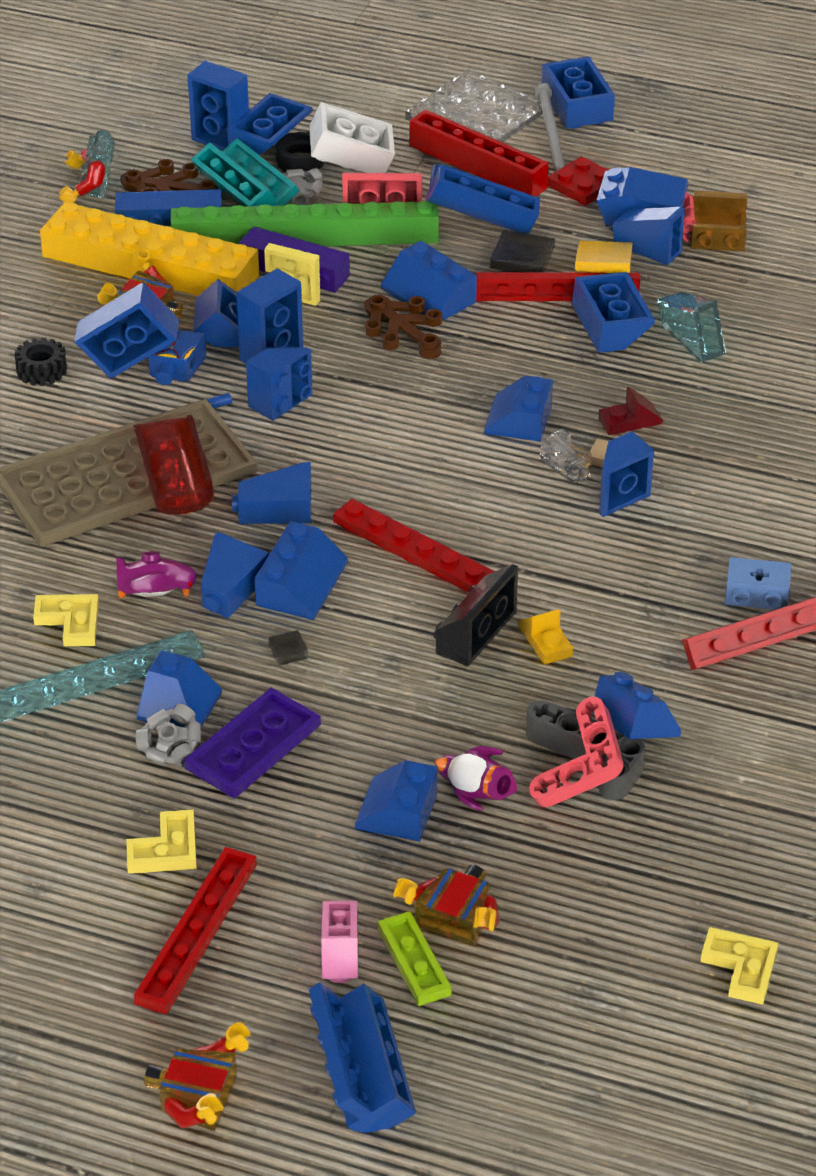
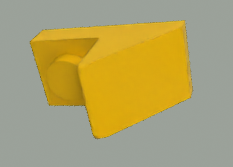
(546, 636)

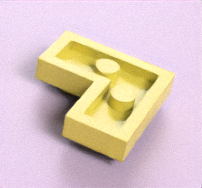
(298, 264)
(74, 611)
(166, 853)
(747, 956)

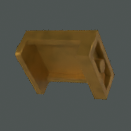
(719, 221)

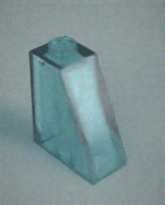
(694, 324)

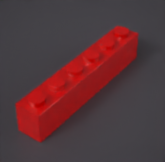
(477, 153)

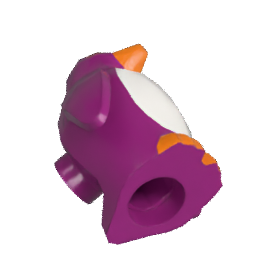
(153, 576)
(477, 775)

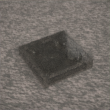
(522, 252)

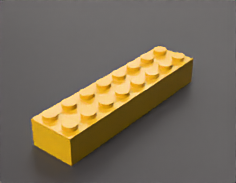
(181, 257)

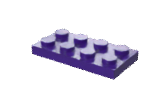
(252, 742)

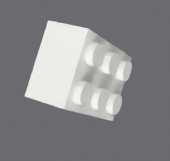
(351, 140)

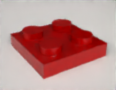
(578, 180)

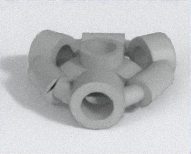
(308, 188)
(170, 736)

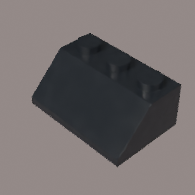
(478, 616)

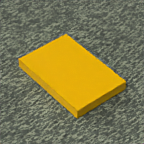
(603, 256)

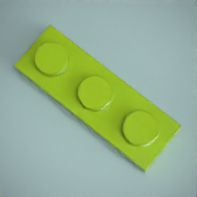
(414, 958)

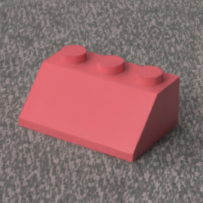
(381, 187)

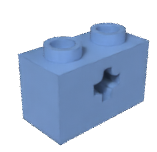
(758, 583)

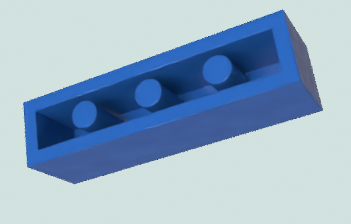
(157, 205)

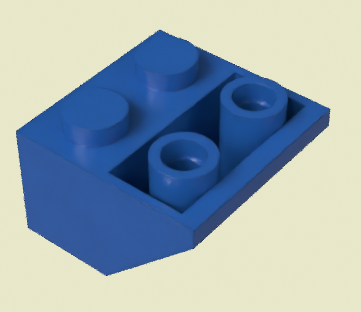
(278, 380)

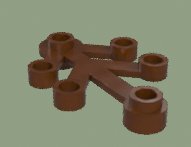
(137, 181)
(381, 307)

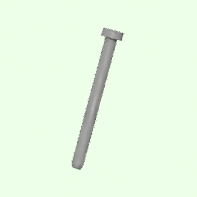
(543, 93)

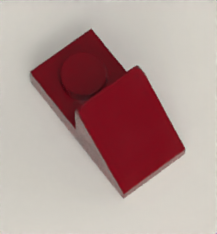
(633, 415)

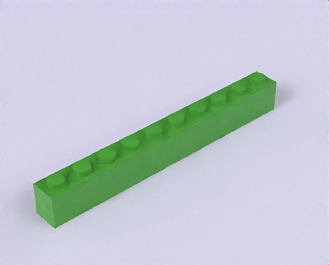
(318, 223)

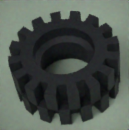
(40, 361)

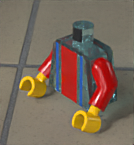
(95, 169)

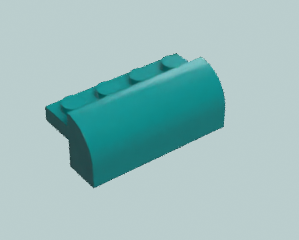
(244, 175)

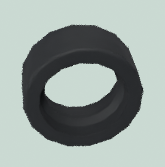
(294, 143)

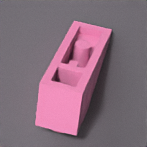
(339, 941)

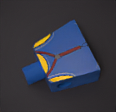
(179, 359)

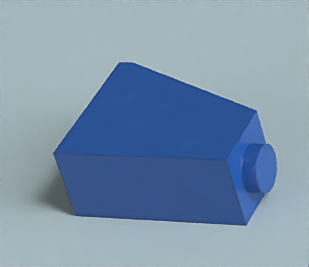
(654, 232)
(275, 497)
(230, 574)

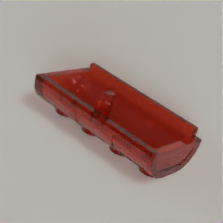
(175, 465)

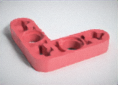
(591, 763)

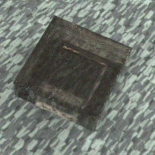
(288, 647)

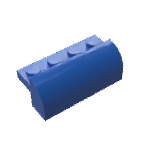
(482, 199)
(362, 1058)

